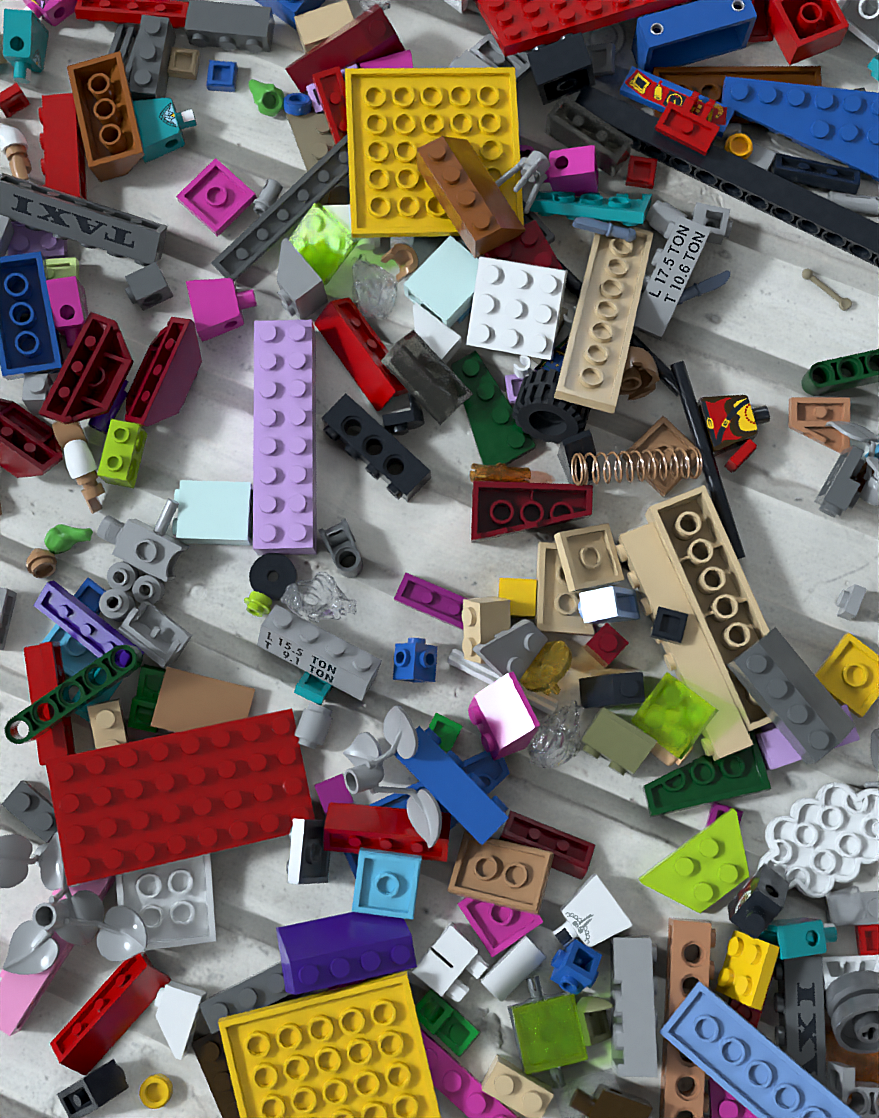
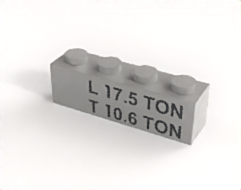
(670, 275)

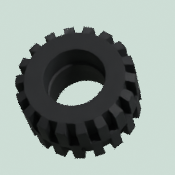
(543, 414)

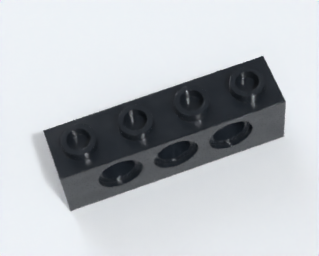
(347, 414)

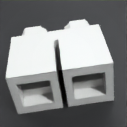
(440, 974)

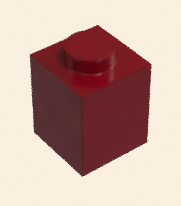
(606, 645)

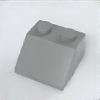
(298, 283)

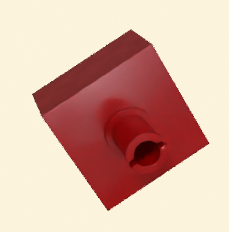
(806, 27)

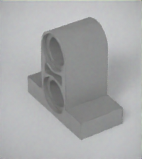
(864, 1093)

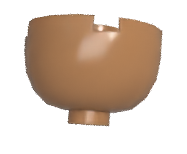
(639, 374)

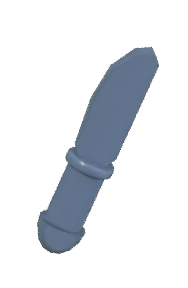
(604, 228)
(704, 286)

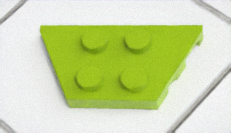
(703, 866)

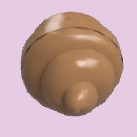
(41, 563)

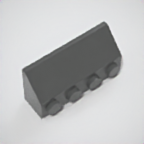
(792, 696)

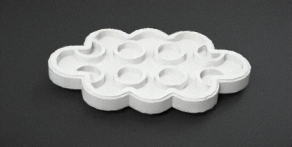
(824, 839)

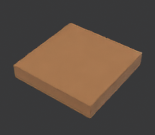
(661, 436)

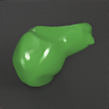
(267, 97)
(63, 537)

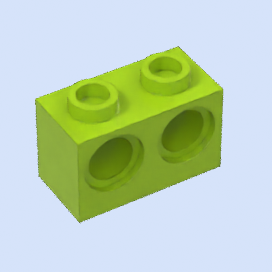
(122, 453)

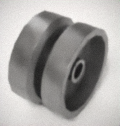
(854, 1010)

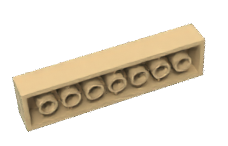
(712, 586)

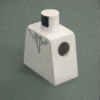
(591, 915)

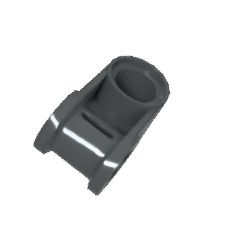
(340, 544)

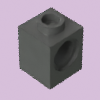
(147, 287)

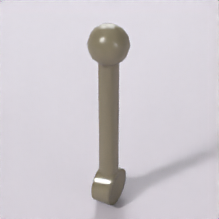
(844, 303)

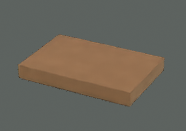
(198, 701)
(501, 873)

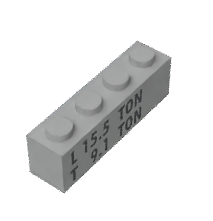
(318, 652)

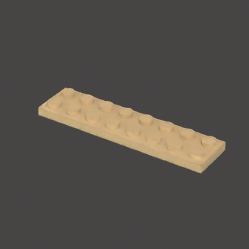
(604, 321)

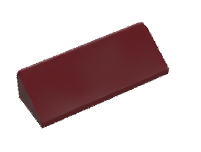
(570, 852)

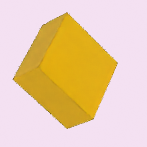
(521, 595)

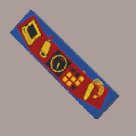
(657, 93)

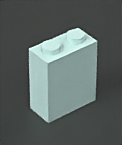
(445, 281)
(214, 512)

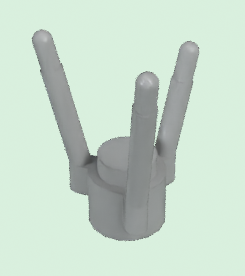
(532, 170)

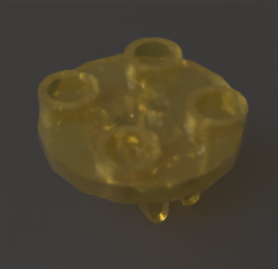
(548, 668)

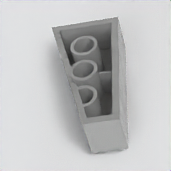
(634, 1013)

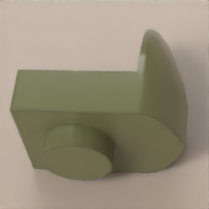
(594, 1019)

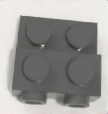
(839, 490)

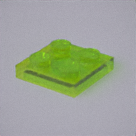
(322, 242)
(674, 715)
(549, 1033)

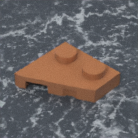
(811, 414)

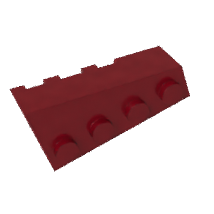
(522, 506)

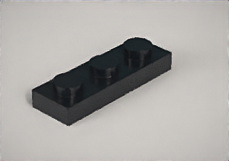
(817, 174)

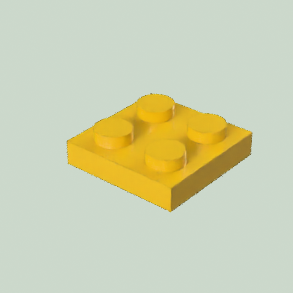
(851, 675)
(747, 969)

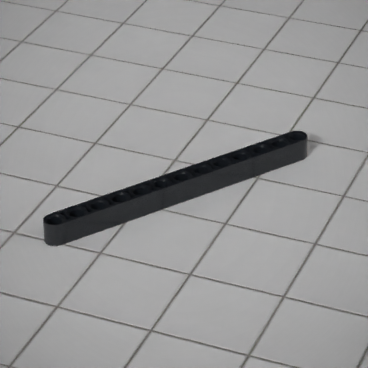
(741, 179)

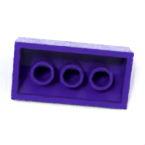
(343, 950)

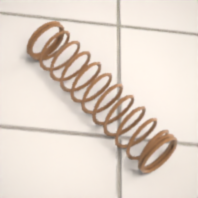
(584, 469)

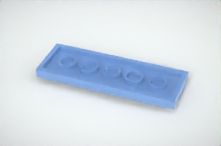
(747, 1061)

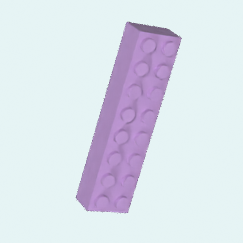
(284, 438)

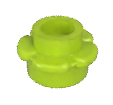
(258, 604)

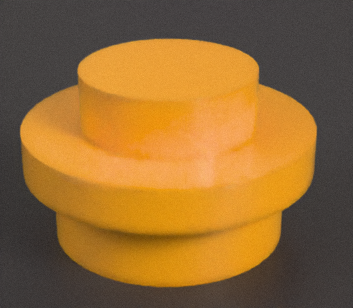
(739, 145)

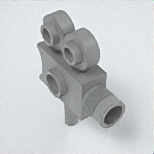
(144, 549)

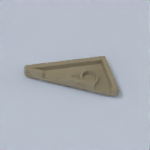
(312, 139)

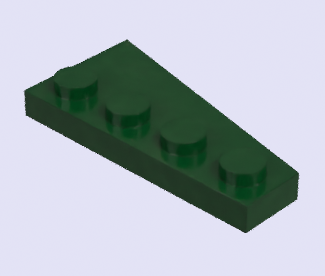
(490, 415)
(708, 781)

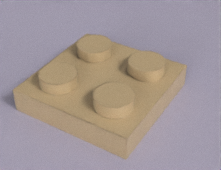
(588, 557)

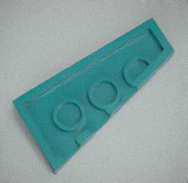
(593, 206)

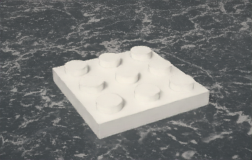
(516, 307)
(172, 901)

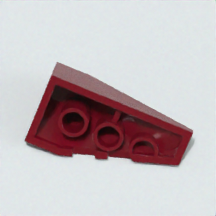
(359, 41)

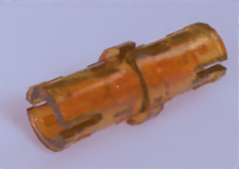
(499, 473)

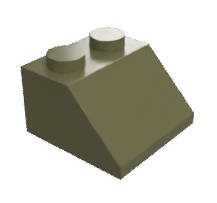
(617, 742)

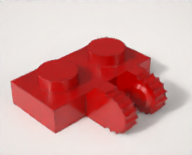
(688, 127)

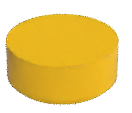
(156, 1091)

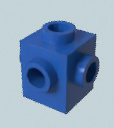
(415, 661)
(575, 967)

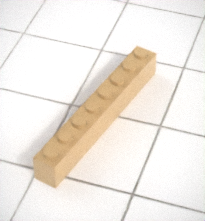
(692, 660)

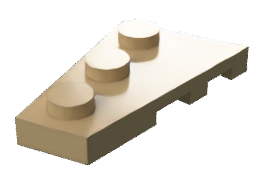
(556, 607)

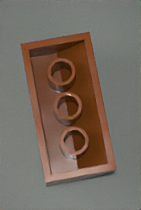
(106, 115)
(468, 194)

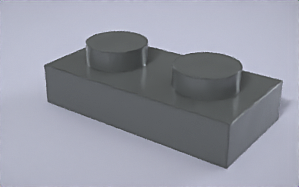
(32, 810)

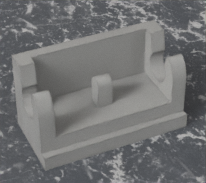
(155, 633)

